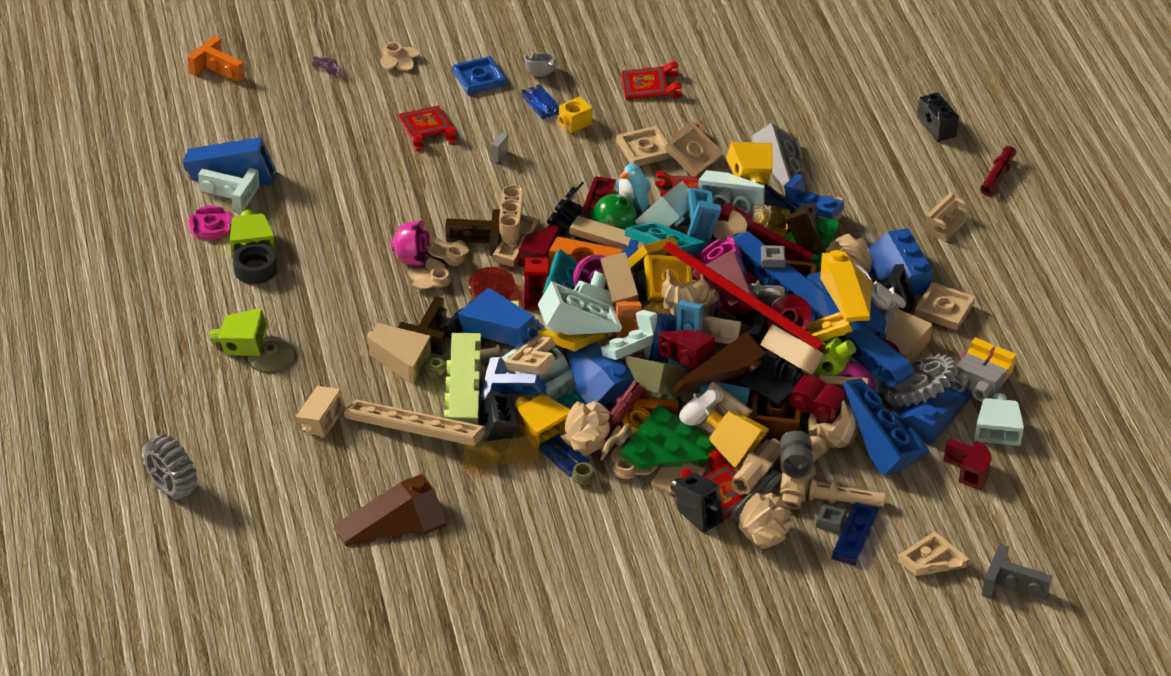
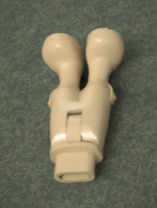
(794, 490)

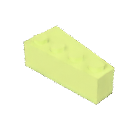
(464, 378)

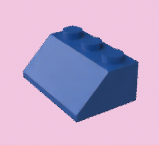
(901, 248)

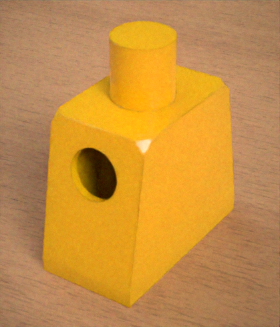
(751, 161)
(540, 417)
(735, 435)

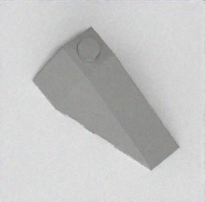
(785, 152)

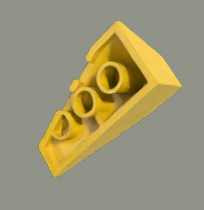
(847, 285)

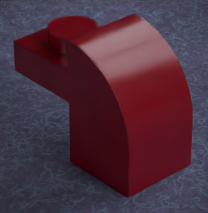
(972, 460)

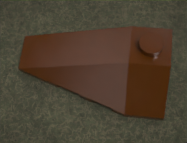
(728, 363)
(400, 510)

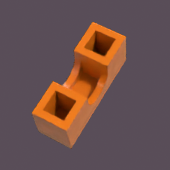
(580, 249)

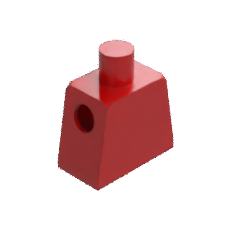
(534, 277)

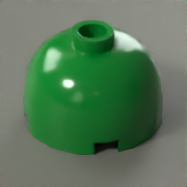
(614, 211)

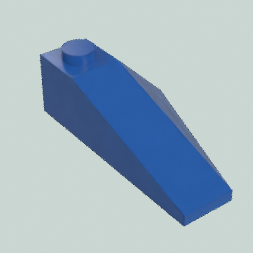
(598, 376)
(935, 415)
(886, 439)

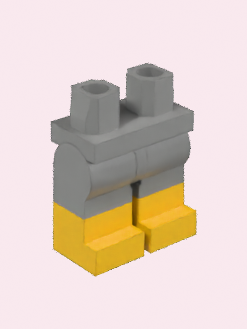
(982, 371)

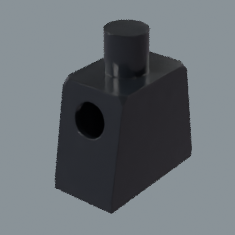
(698, 501)

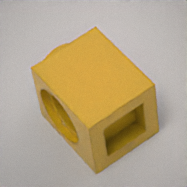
(575, 114)

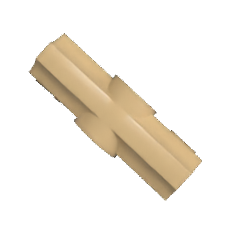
(756, 467)

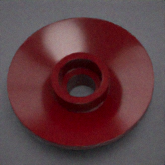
(792, 306)

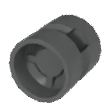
(796, 454)

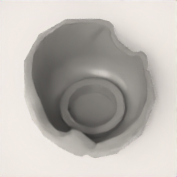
(540, 64)

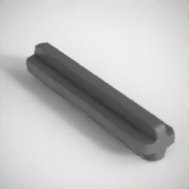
(764, 487)

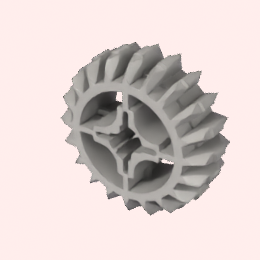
(169, 466)

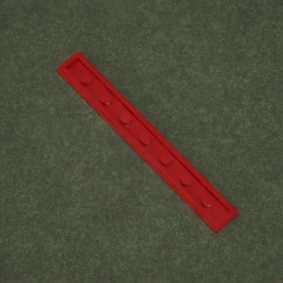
(745, 296)

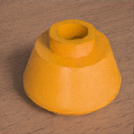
(635, 419)

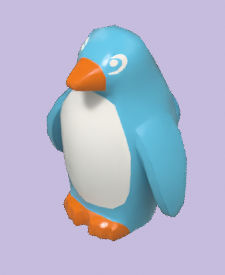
(634, 187)

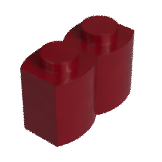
(818, 398)

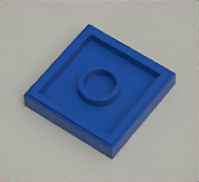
(479, 75)

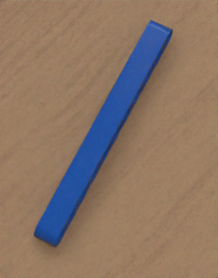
(870, 349)

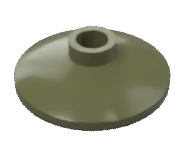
(275, 356)

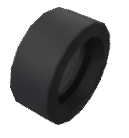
(251, 252)

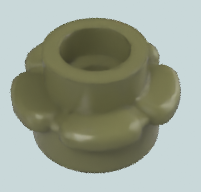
(435, 368)
(583, 473)

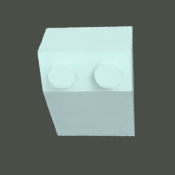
(732, 190)
(576, 313)

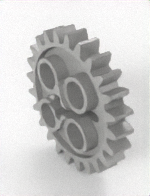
(929, 378)

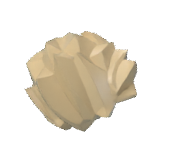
(854, 248)
(692, 291)
(587, 427)
(836, 434)
(765, 520)

